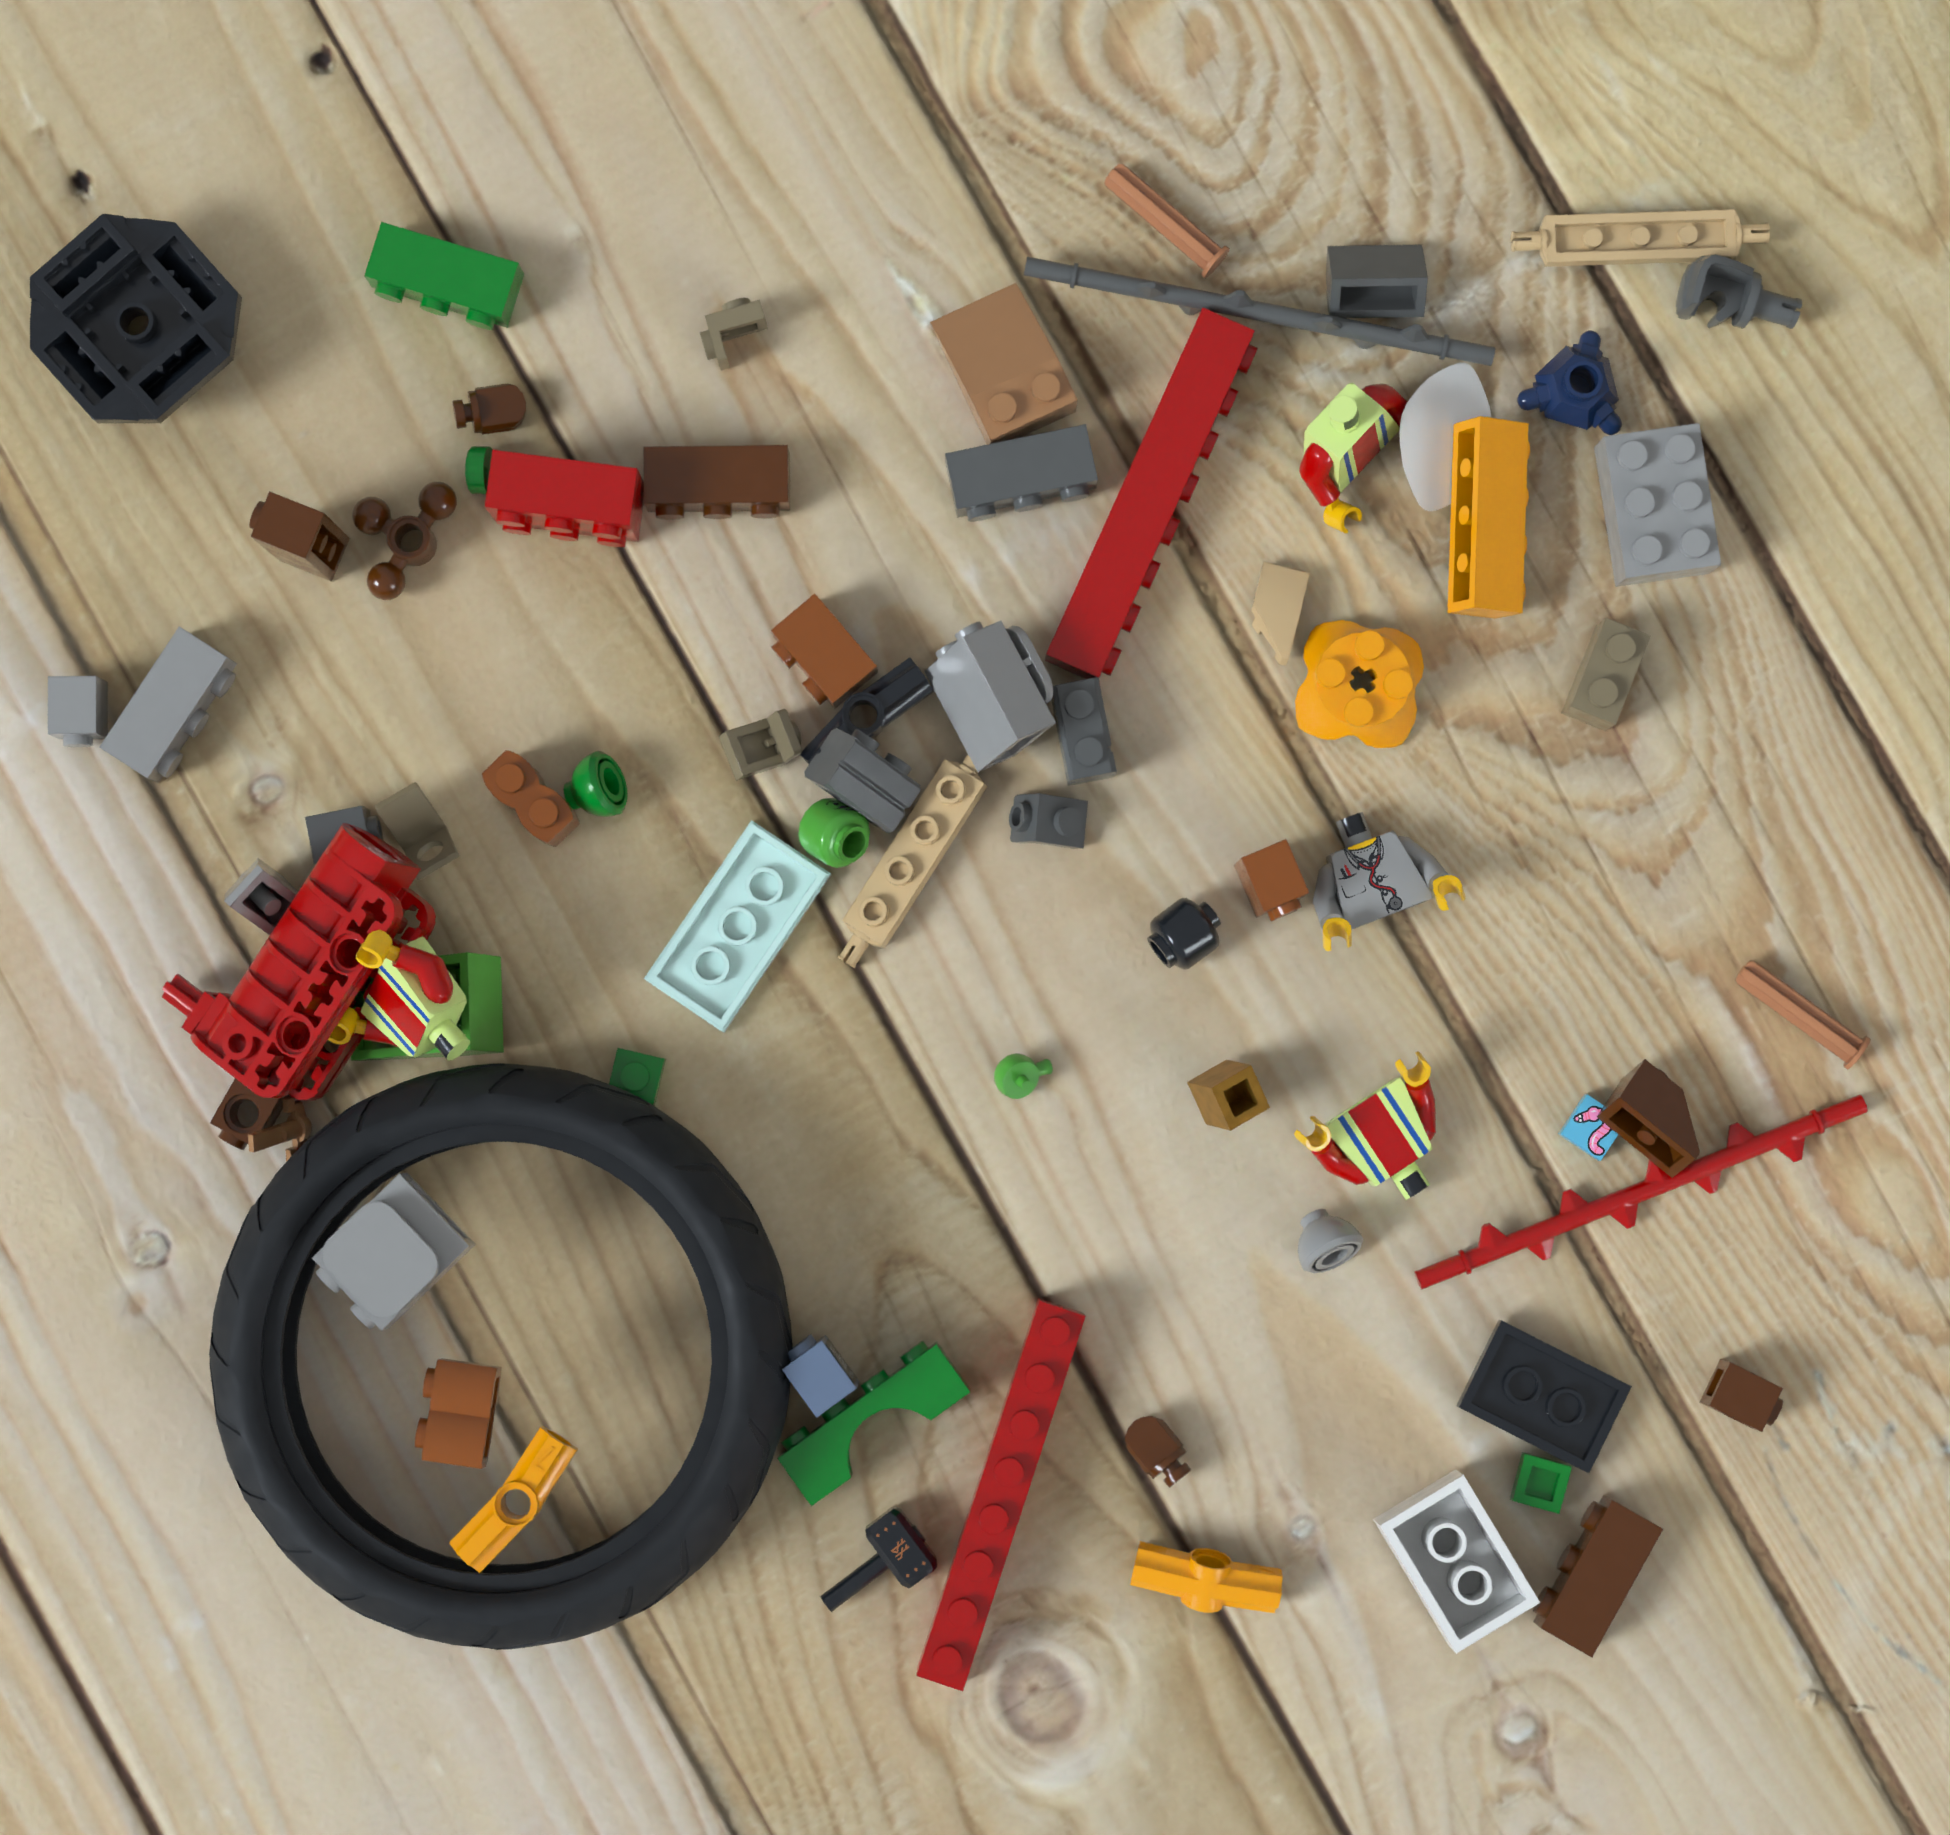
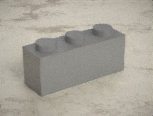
(169, 706)

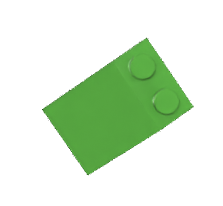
(482, 1016)

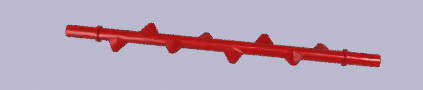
(1624, 1203)

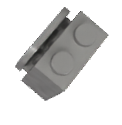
(993, 691)
(391, 1252)

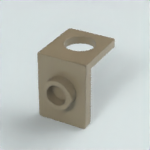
(417, 828)

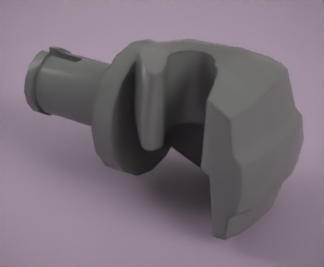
(1735, 292)

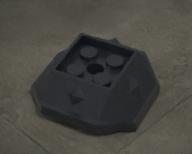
(105, 281)

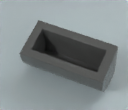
(1376, 281)

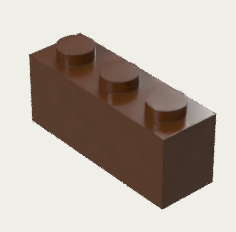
(717, 480)
(298, 535)
(1596, 1575)

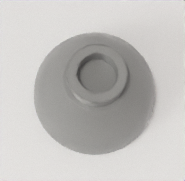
(1326, 1242)

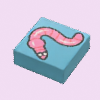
(1587, 1130)

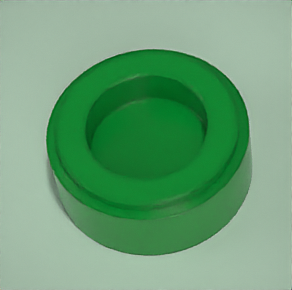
(478, 468)

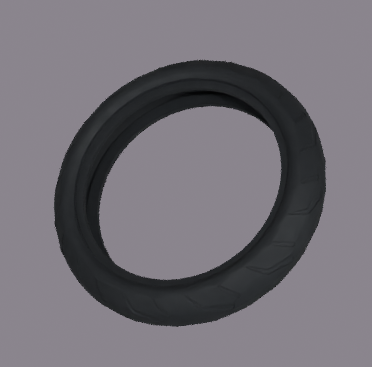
(262, 1404)

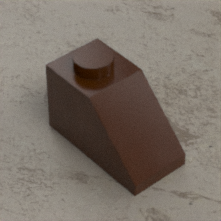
(1653, 1118)

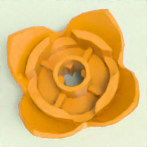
(1333, 709)

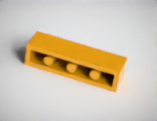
(1488, 517)

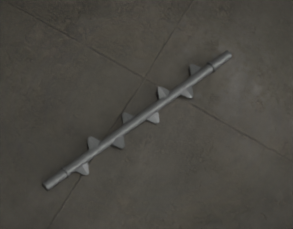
(1240, 305)

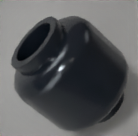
(1184, 933)

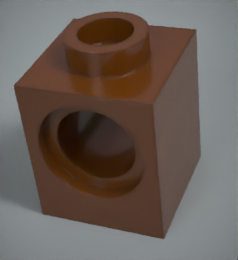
(227, 1120)
(1743, 1396)

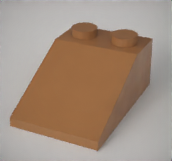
(1005, 366)

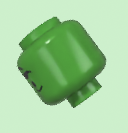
(834, 833)

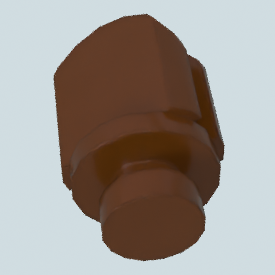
(491, 409)
(1156, 1449)

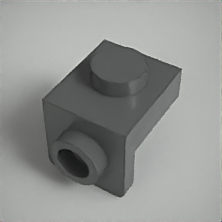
(1048, 820)

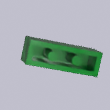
(443, 276)

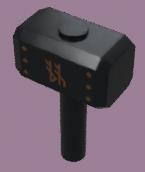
(898, 1548)

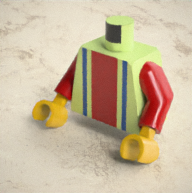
(1345, 441)
(410, 1000)
(1381, 1133)

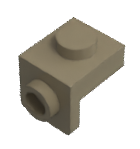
(735, 320)
(762, 745)

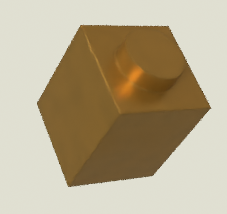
(1228, 1094)

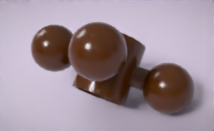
(373, 516)

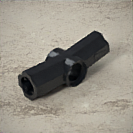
(890, 698)

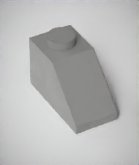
(261, 896)

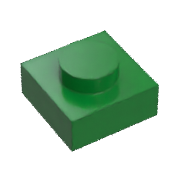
(637, 1074)
(1540, 1483)

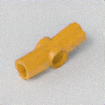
(494, 1523)
(1207, 1579)

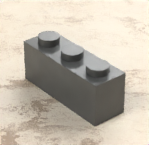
(1021, 473)

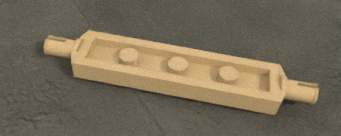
(1638, 237)
(912, 857)

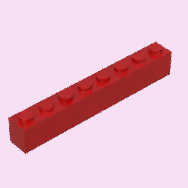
(1150, 495)
(1000, 1494)

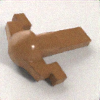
(296, 1128)

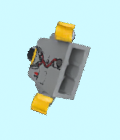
(1375, 880)

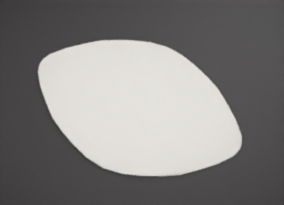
(1428, 427)

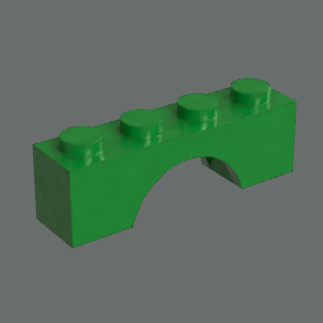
(821, 1458)

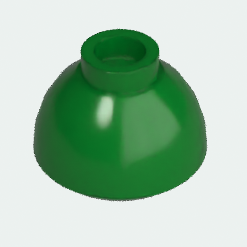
(597, 786)

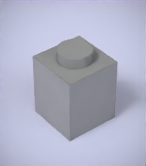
(77, 709)

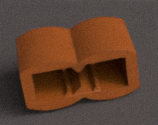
(524, 791)
(459, 1413)

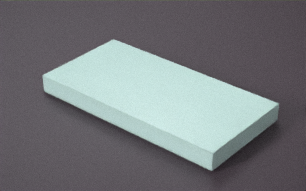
(737, 926)

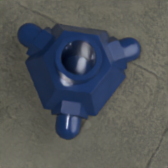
(1576, 388)

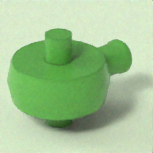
(1018, 1075)

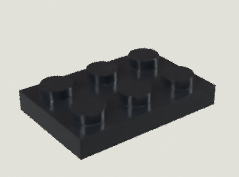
(1543, 1396)

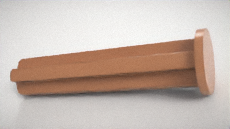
(1166, 219)
(1802, 1013)

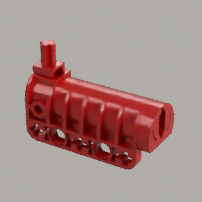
(307, 971)

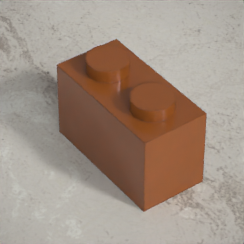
(823, 652)
(1272, 881)

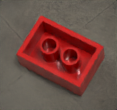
(565, 497)

